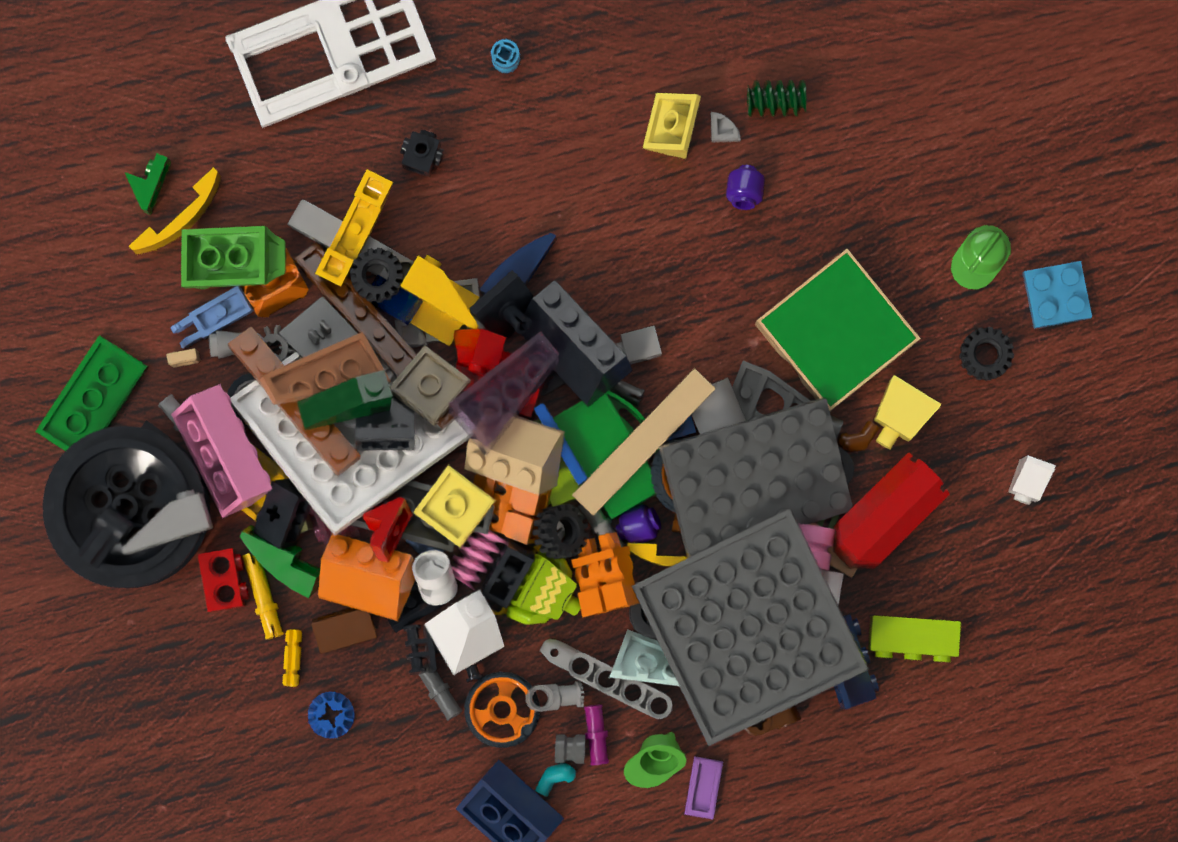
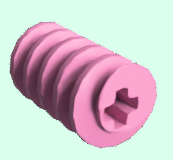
(475, 556)

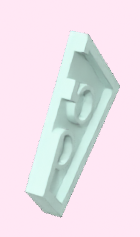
(642, 660)

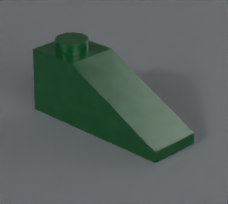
(347, 401)

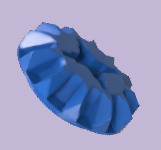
(343, 720)

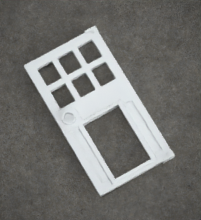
(339, 47)

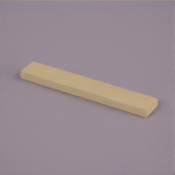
(644, 442)

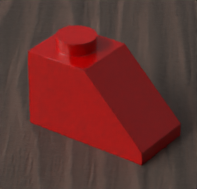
(478, 349)

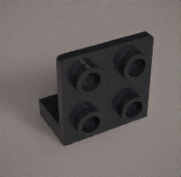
(386, 429)

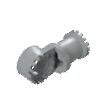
(557, 696)

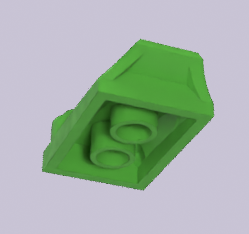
(231, 257)

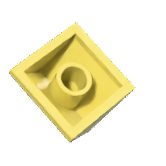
(672, 123)

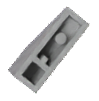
(174, 521)

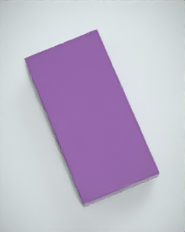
(703, 787)

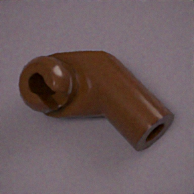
(858, 441)

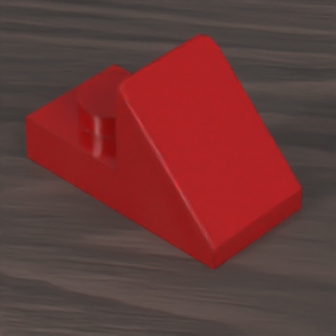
(389, 524)

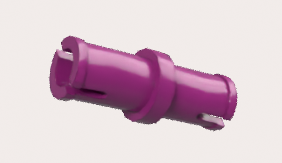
(596, 734)

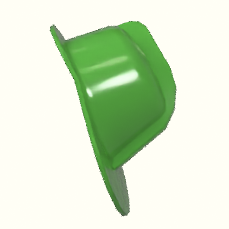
(980, 257)
(655, 762)

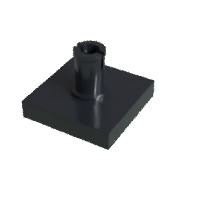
(504, 307)

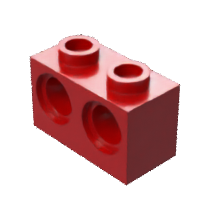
(214, 582)

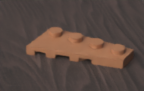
(322, 370)

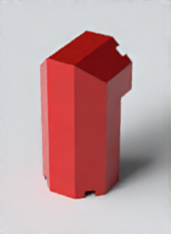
(887, 514)

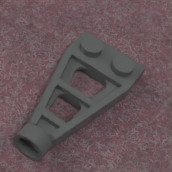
(753, 380)

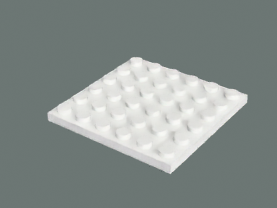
(364, 484)

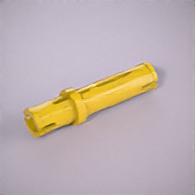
(265, 606)

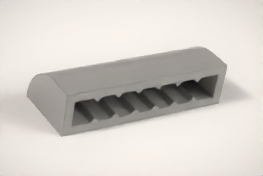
(718, 409)

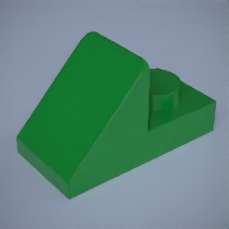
(148, 190)

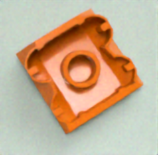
(278, 292)

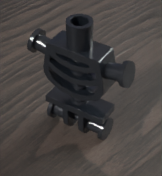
(431, 648)

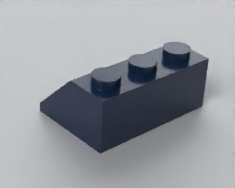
(862, 686)
(508, 808)

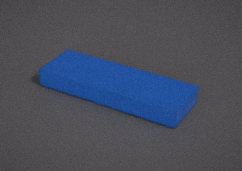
(566, 454)

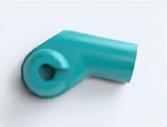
(555, 774)

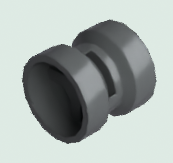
(570, 748)

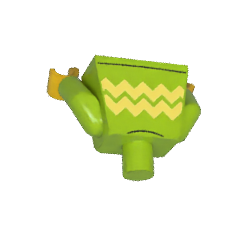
(543, 592)

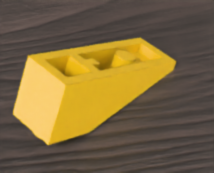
(433, 287)

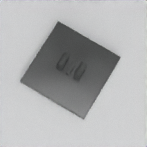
(316, 329)

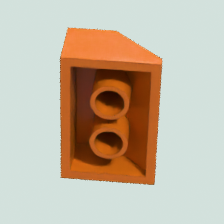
(360, 581)

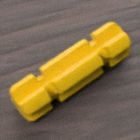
(292, 657)

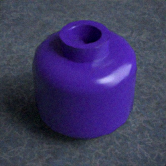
(745, 187)
(639, 524)

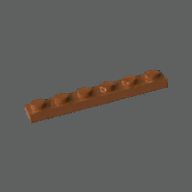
(325, 440)

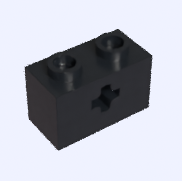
(282, 515)
(508, 572)

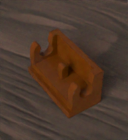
(343, 629)

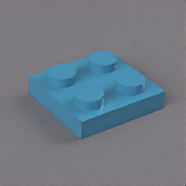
(1057, 294)

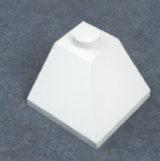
(466, 632)

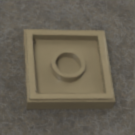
(429, 385)

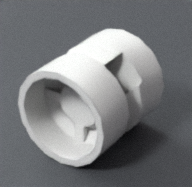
(434, 577)

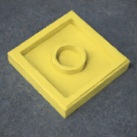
(454, 506)

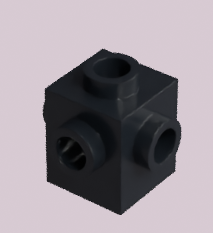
(425, 162)

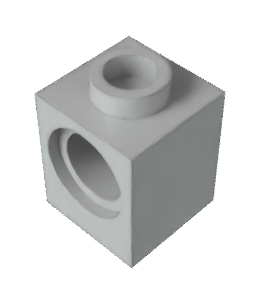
(640, 345)

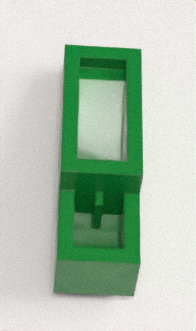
(283, 563)

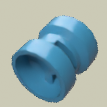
(505, 61)

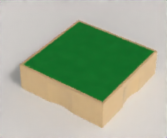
(837, 330)

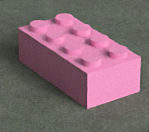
(221, 450)

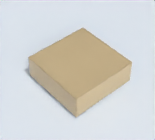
(183, 358)

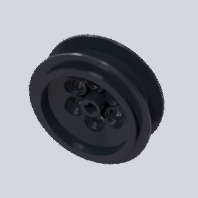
(92, 468)

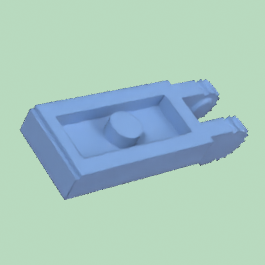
(214, 316)

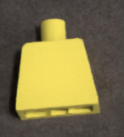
(903, 412)

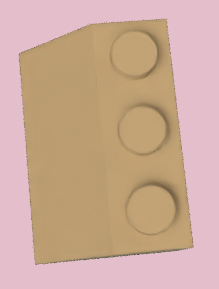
(523, 457)

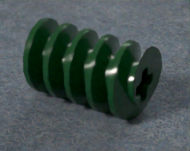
(776, 98)

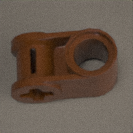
(776, 721)

